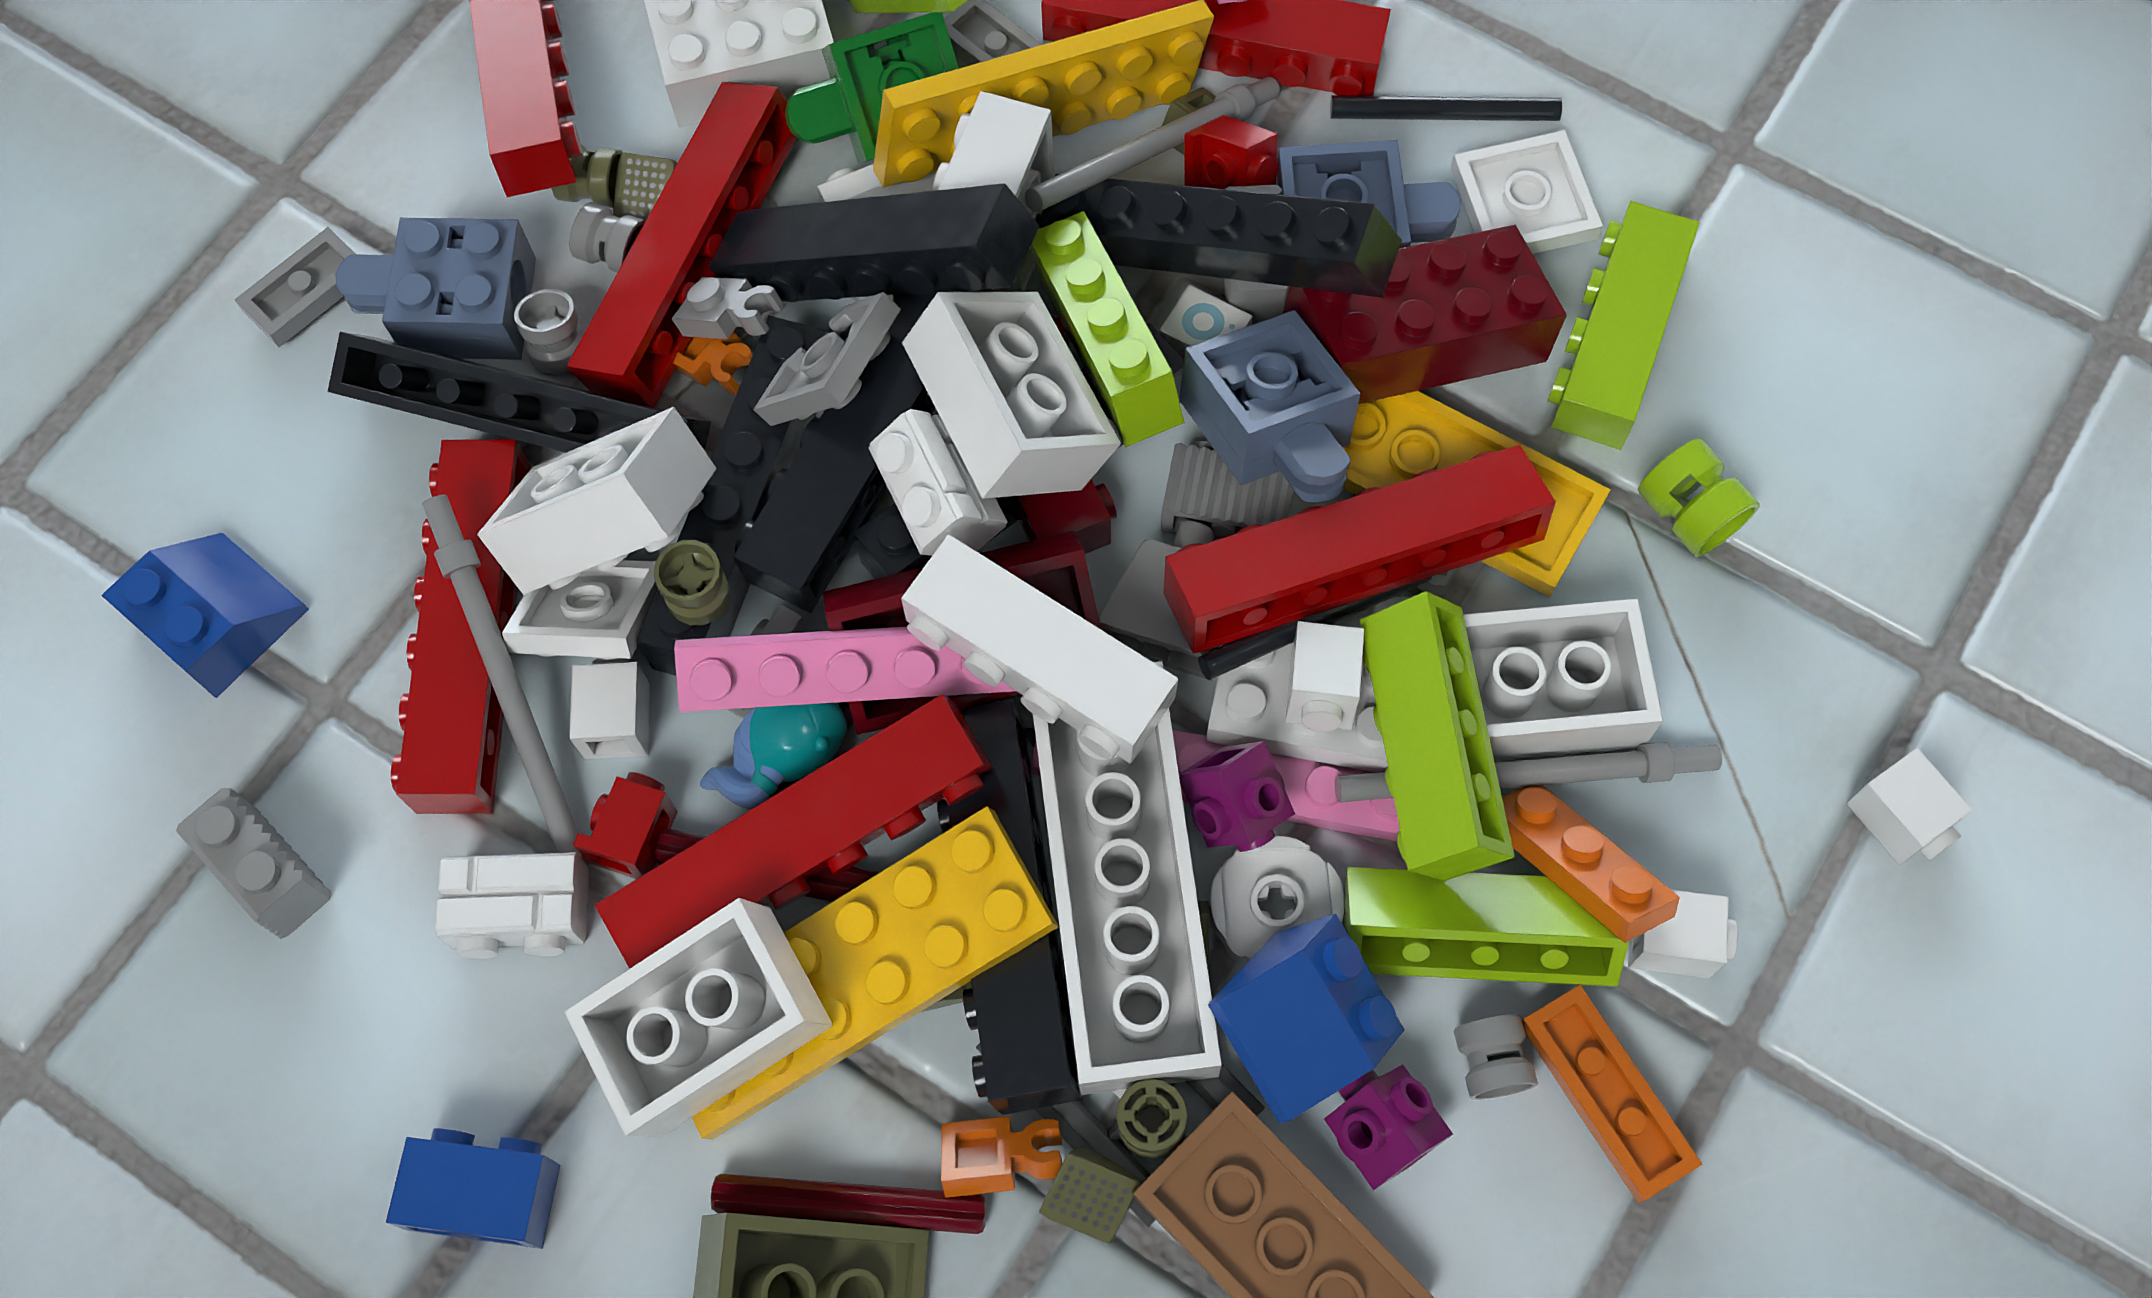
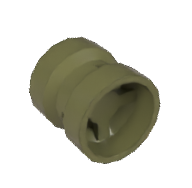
(595, 177)
(685, 569)
(1151, 1131)

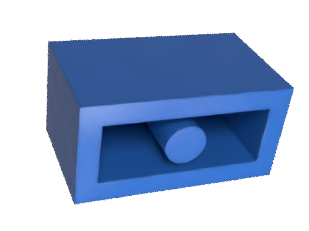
(474, 1190)

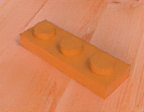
(1587, 864)
(1610, 1094)

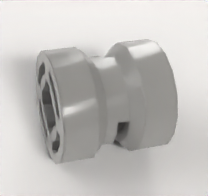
(602, 236)
(550, 329)
(1495, 1057)

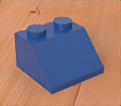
(206, 607)
(1306, 1016)

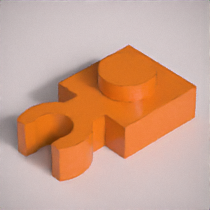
(714, 359)
(986, 1154)

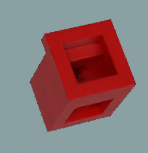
(1230, 155)
(627, 826)

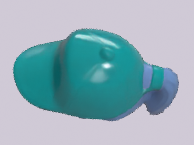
(777, 748)

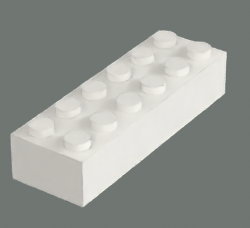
(1127, 912)

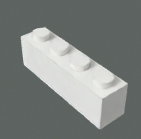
(1038, 650)

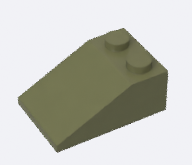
(807, 1259)

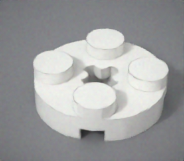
(1247, 879)

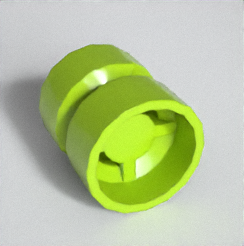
(1710, 515)

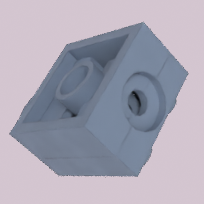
(1371, 175)
(447, 285)
(1273, 405)

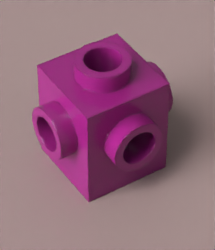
(1236, 796)
(1386, 1124)

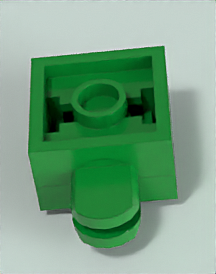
(859, 75)

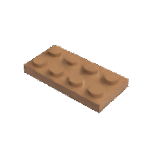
(1265, 1218)

